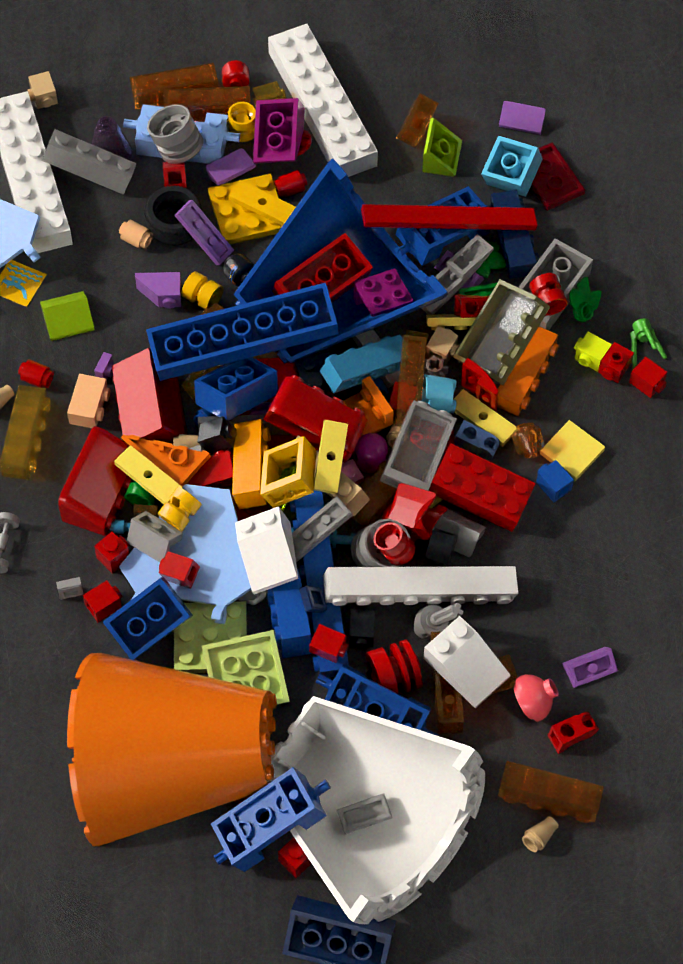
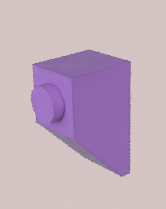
(160, 288)

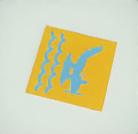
(20, 282)

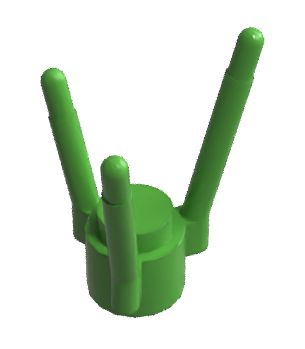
(644, 333)

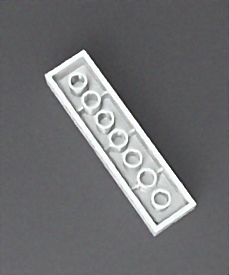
(325, 101)
(29, 176)

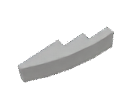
(460, 269)

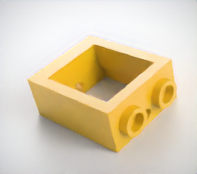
(301, 484)

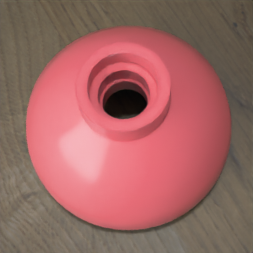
(535, 696)

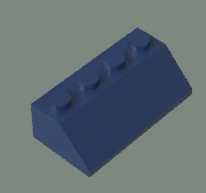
(327, 936)

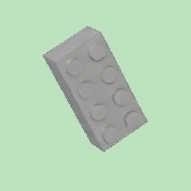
(568, 266)

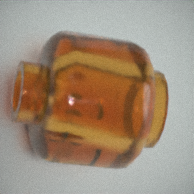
(528, 440)

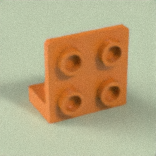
(374, 405)

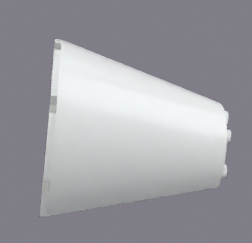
(428, 788)

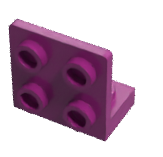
(382, 293)

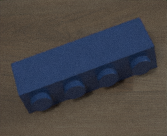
(515, 244)

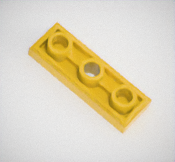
(261, 202)

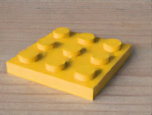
(238, 222)

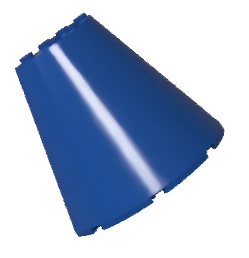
(319, 219)

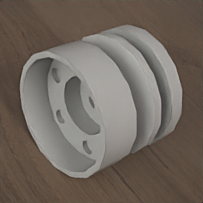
(175, 134)
(363, 547)

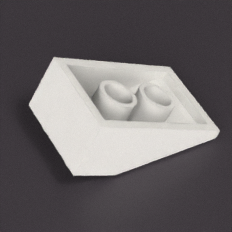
(267, 549)
(466, 662)

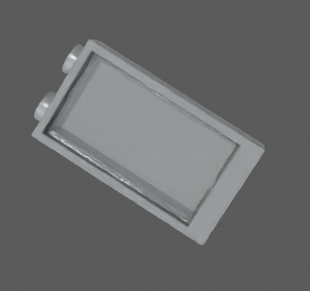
(418, 446)

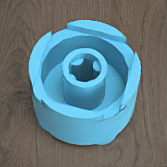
(439, 392)

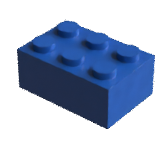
(236, 387)
(147, 618)
(289, 619)

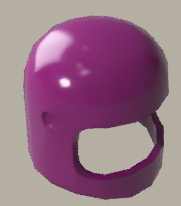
(370, 452)

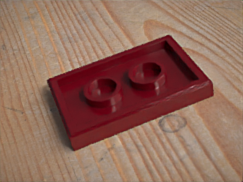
(555, 180)

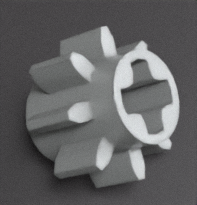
(435, 367)

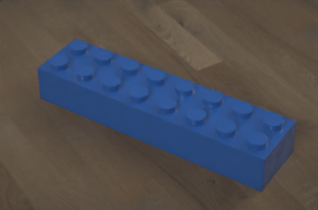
(242, 331)

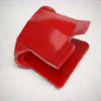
(413, 511)

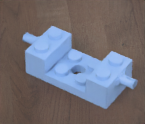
(214, 133)

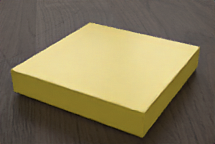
(573, 449)

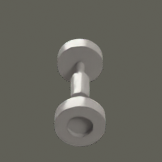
(7, 521)

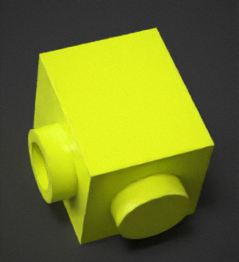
(591, 350)

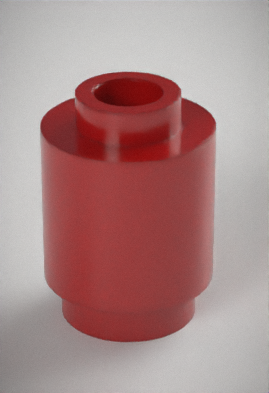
(290, 184)
(35, 374)

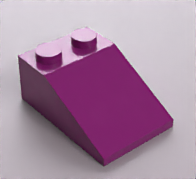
(278, 130)

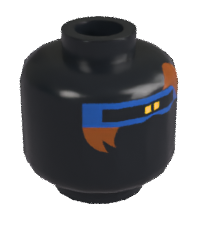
(237, 268)

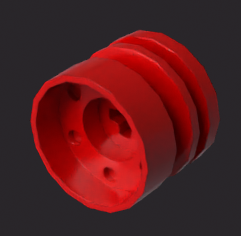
(398, 668)

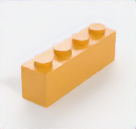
(248, 463)

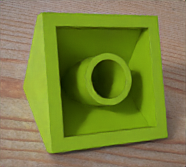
(441, 150)
(67, 315)

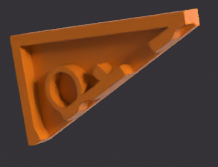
(175, 461)

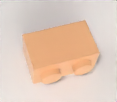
(88, 401)

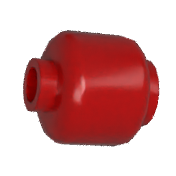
(235, 74)

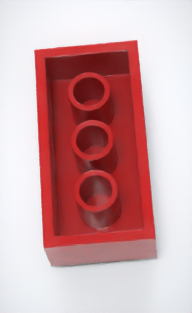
(335, 265)
(481, 487)

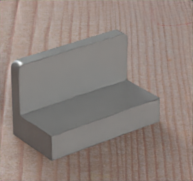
(466, 529)
(152, 535)

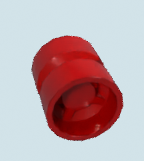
(549, 290)
(394, 543)

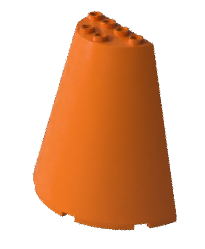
(162, 745)

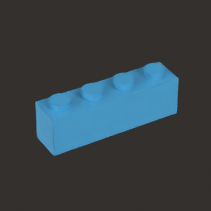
(356, 364)

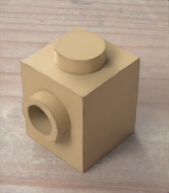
(42, 90)
(442, 344)

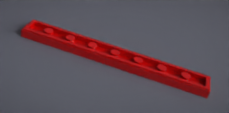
(448, 217)

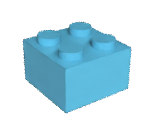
(512, 165)

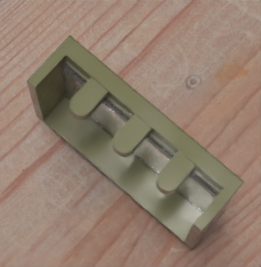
(502, 330)

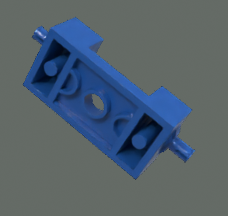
(428, 243)
(358, 692)
(289, 803)

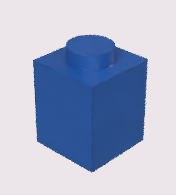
(554, 480)

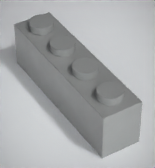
(89, 161)

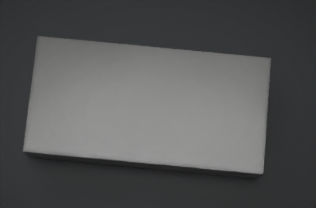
(364, 813)

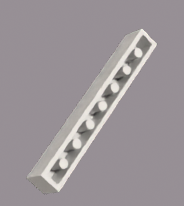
(420, 584)

